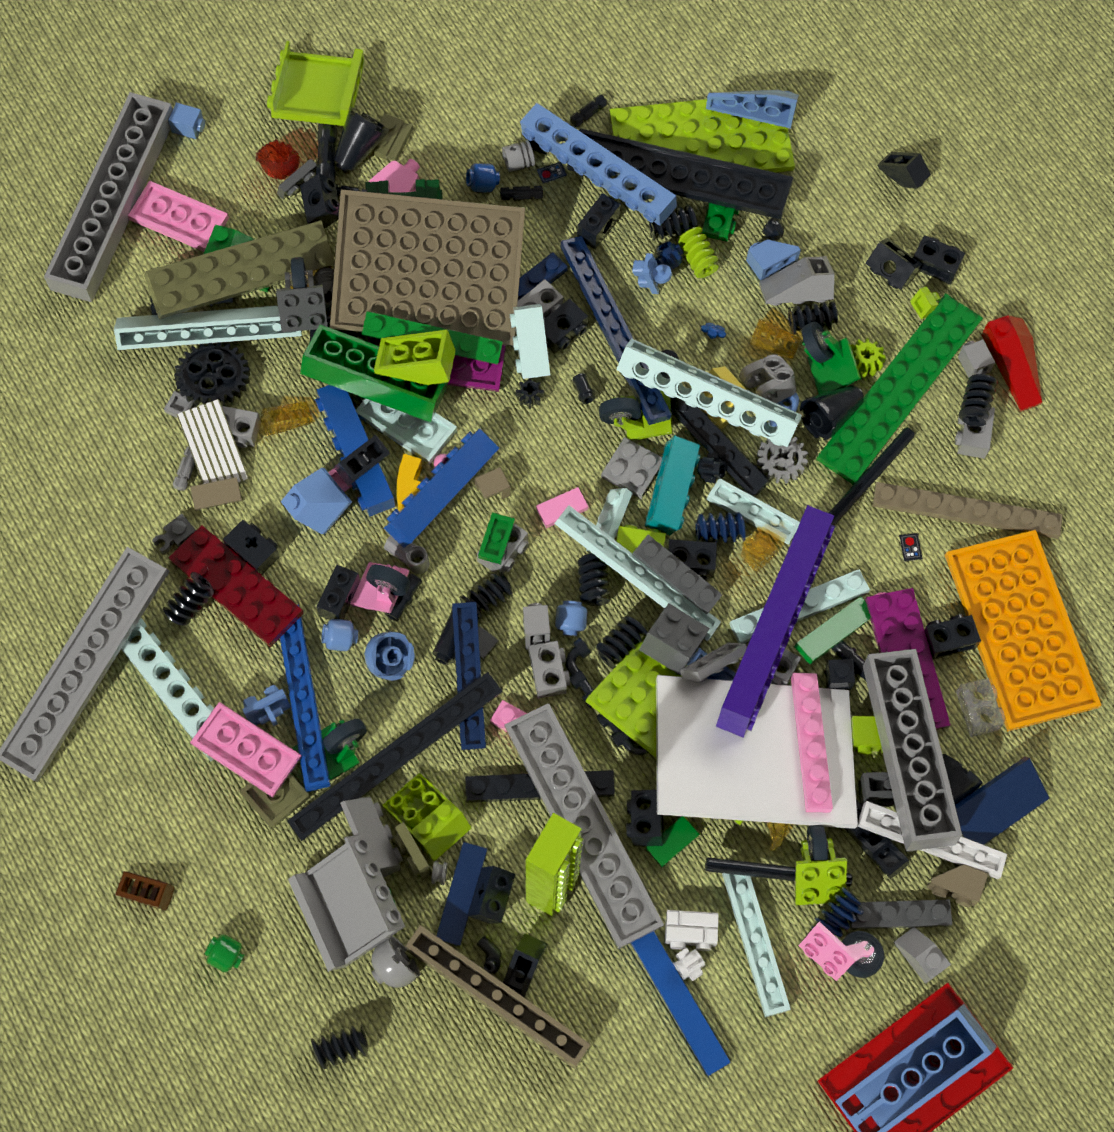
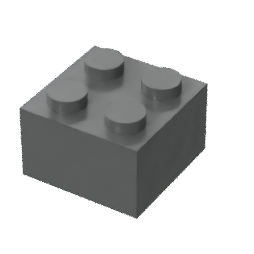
(674, 638)

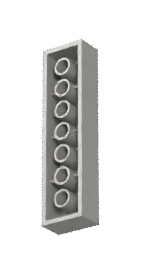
(911, 750)

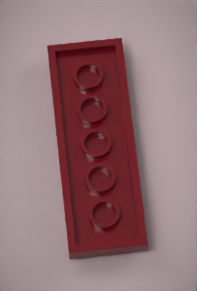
(237, 586)

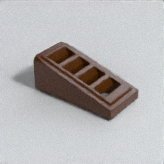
(159, 897)

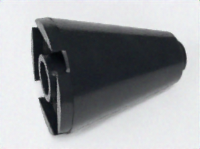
(358, 139)
(830, 410)
(960, 780)

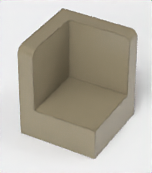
(493, 484)

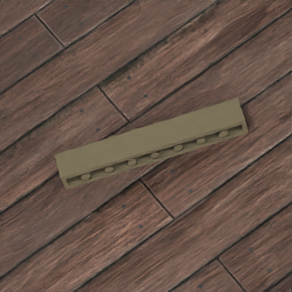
(498, 997)

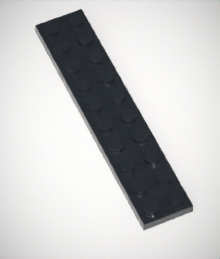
(701, 176)

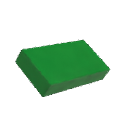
(675, 840)

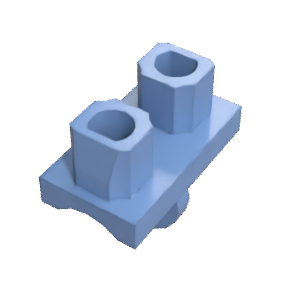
(651, 273)
(266, 708)

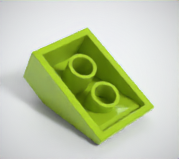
(417, 357)

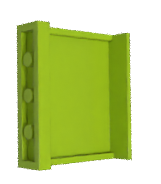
(315, 86)

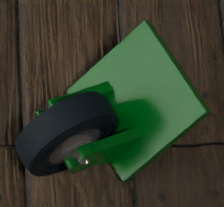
(829, 359)
(340, 745)

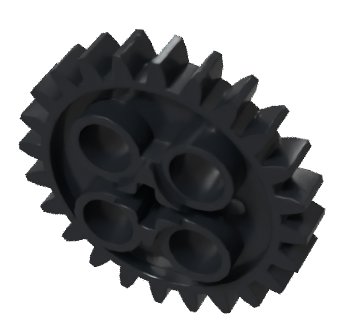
(212, 374)

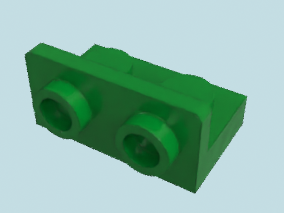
(719, 222)

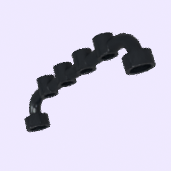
(578, 680)

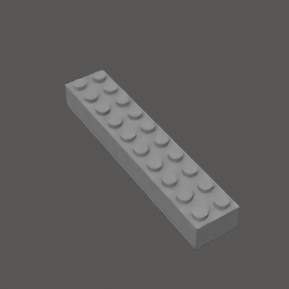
(109, 197)

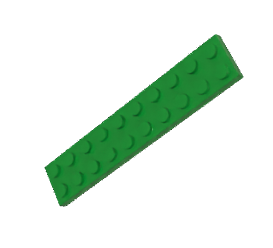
(899, 389)

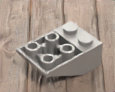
(800, 282)

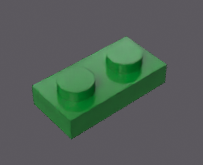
(496, 538)

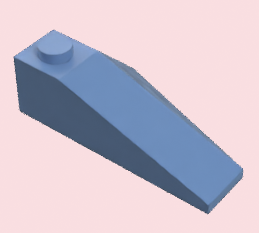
(765, 106)

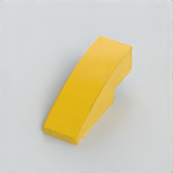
(408, 477)

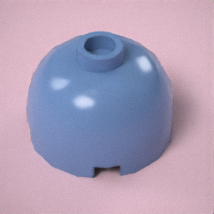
(389, 655)

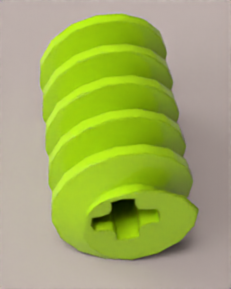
(697, 252)

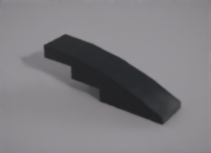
(879, 848)

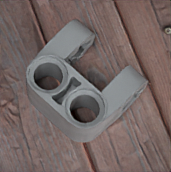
(777, 375)

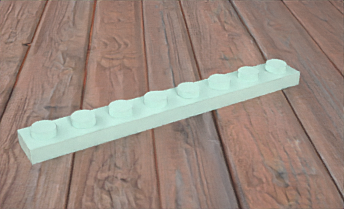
(629, 566)

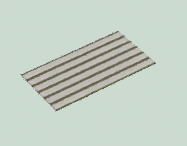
(212, 443)

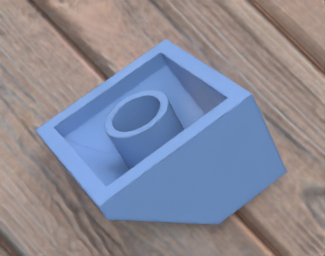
(316, 501)

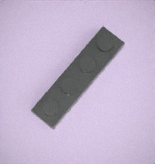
(677, 574)
(903, 914)

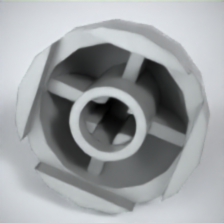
(393, 965)

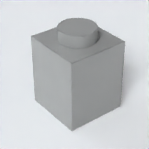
(976, 358)

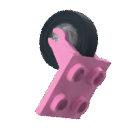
(381, 587)
(856, 954)

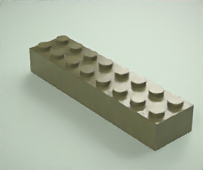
(236, 269)

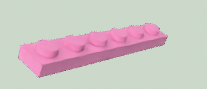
(811, 743)

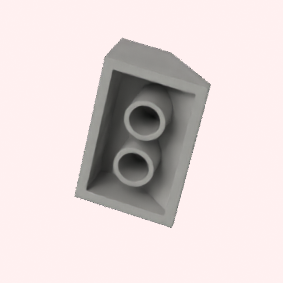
(365, 819)

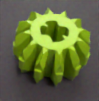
(874, 357)

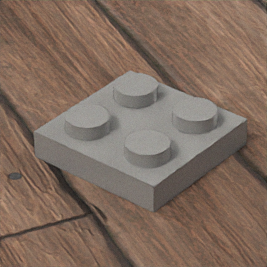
(632, 468)

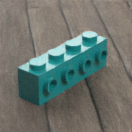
(672, 485)

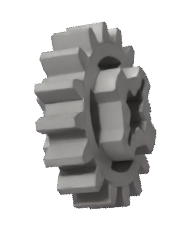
(780, 467)

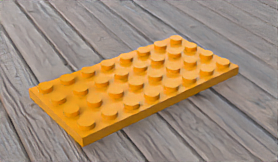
(1023, 630)

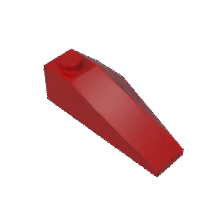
(1015, 358)

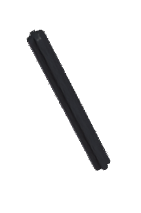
(871, 474)
(755, 869)

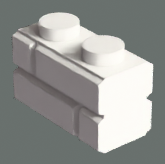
(691, 929)

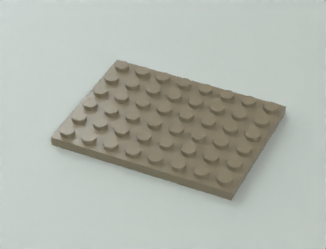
(427, 263)

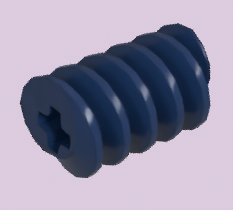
(720, 527)
(840, 913)

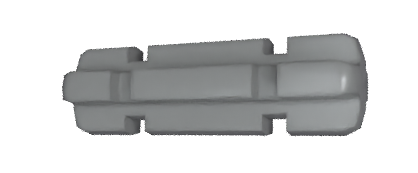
(184, 471)

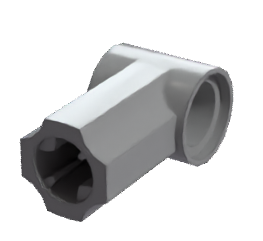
(408, 554)

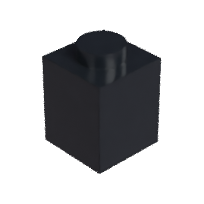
(840, 674)

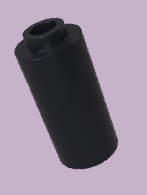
(445, 646)

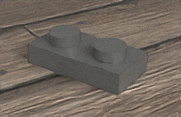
(292, 183)

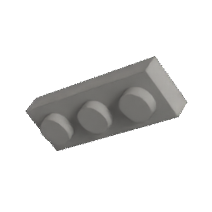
(713, 662)

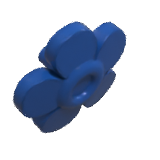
(713, 331)

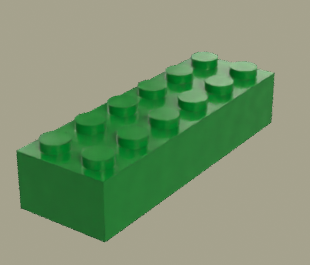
(350, 367)

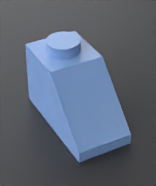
(771, 257)

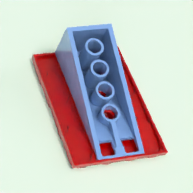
(917, 1069)

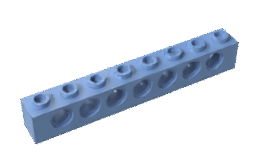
(610, 165)

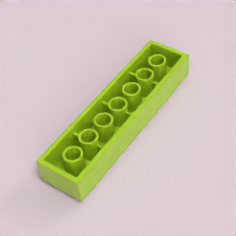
(553, 865)

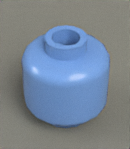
(571, 617)
(339, 635)

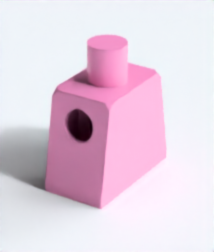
(400, 177)

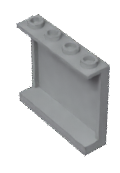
(347, 903)

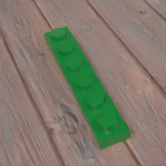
(465, 344)

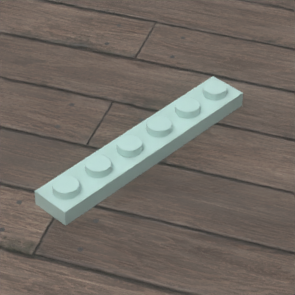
(818, 600)
(756, 944)

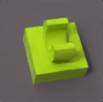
(925, 302)

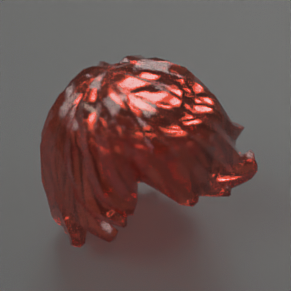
(278, 159)

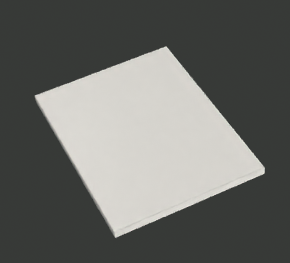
(751, 777)

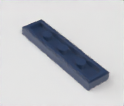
(461, 893)

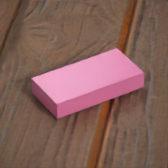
(553, 508)

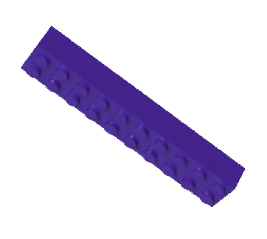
(776, 622)

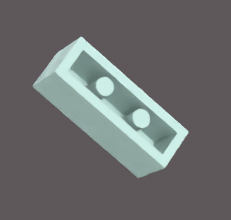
(530, 341)

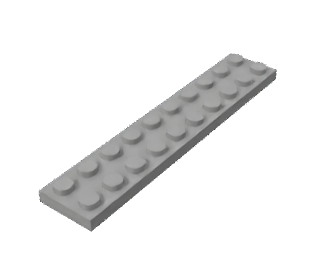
(82, 664)
(570, 795)

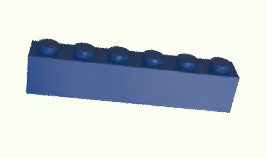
(350, 435)
(441, 487)

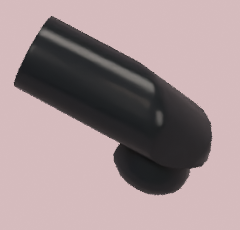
(493, 955)

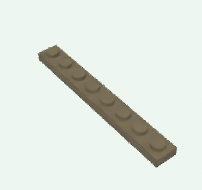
(966, 510)

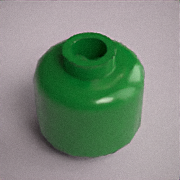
(224, 953)

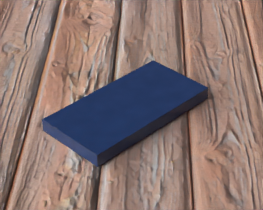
(1001, 802)

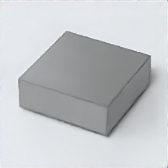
(177, 404)

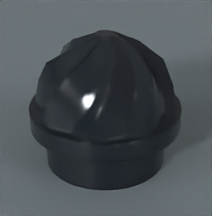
(773, 229)

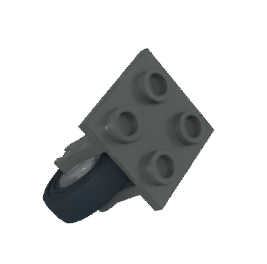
(302, 306)

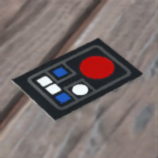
(551, 172)
(910, 547)

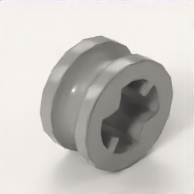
(439, 873)

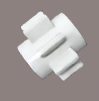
(689, 964)

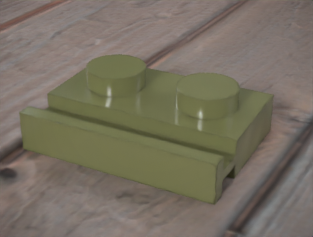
(395, 140)

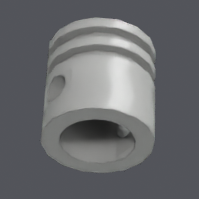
(518, 156)

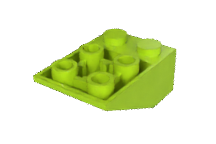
(428, 816)

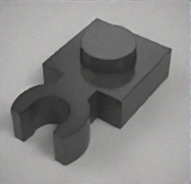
(176, 532)

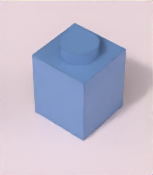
(186, 121)

